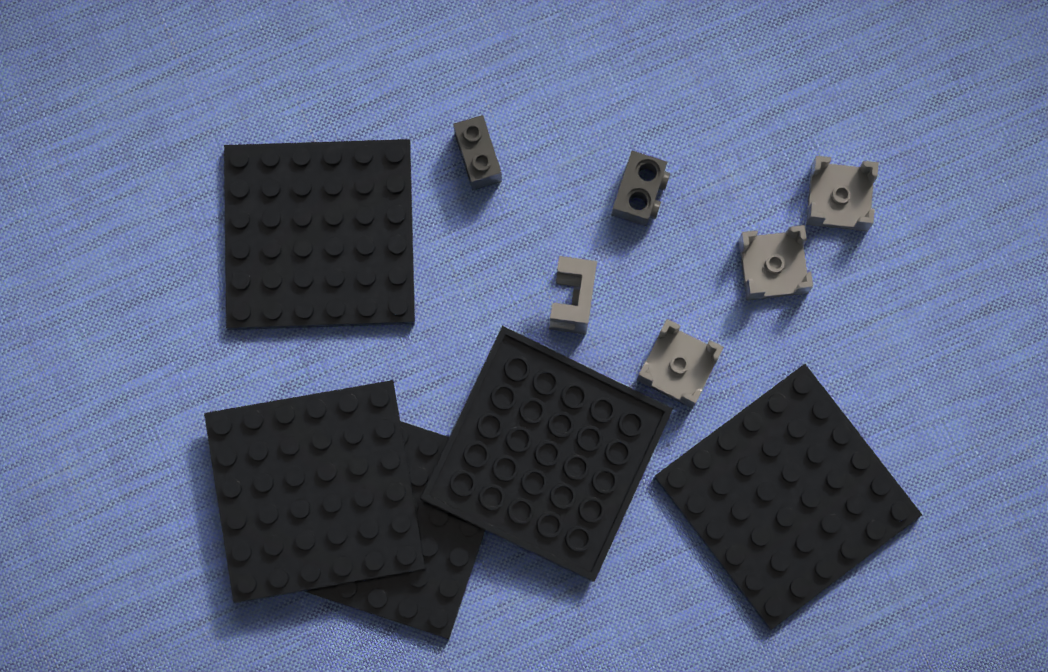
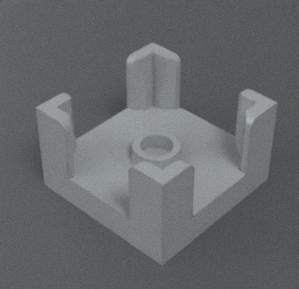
(841, 195)
(774, 264)
(581, 275)
(679, 364)

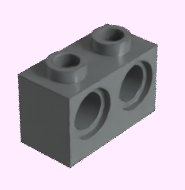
(477, 152)
(634, 187)

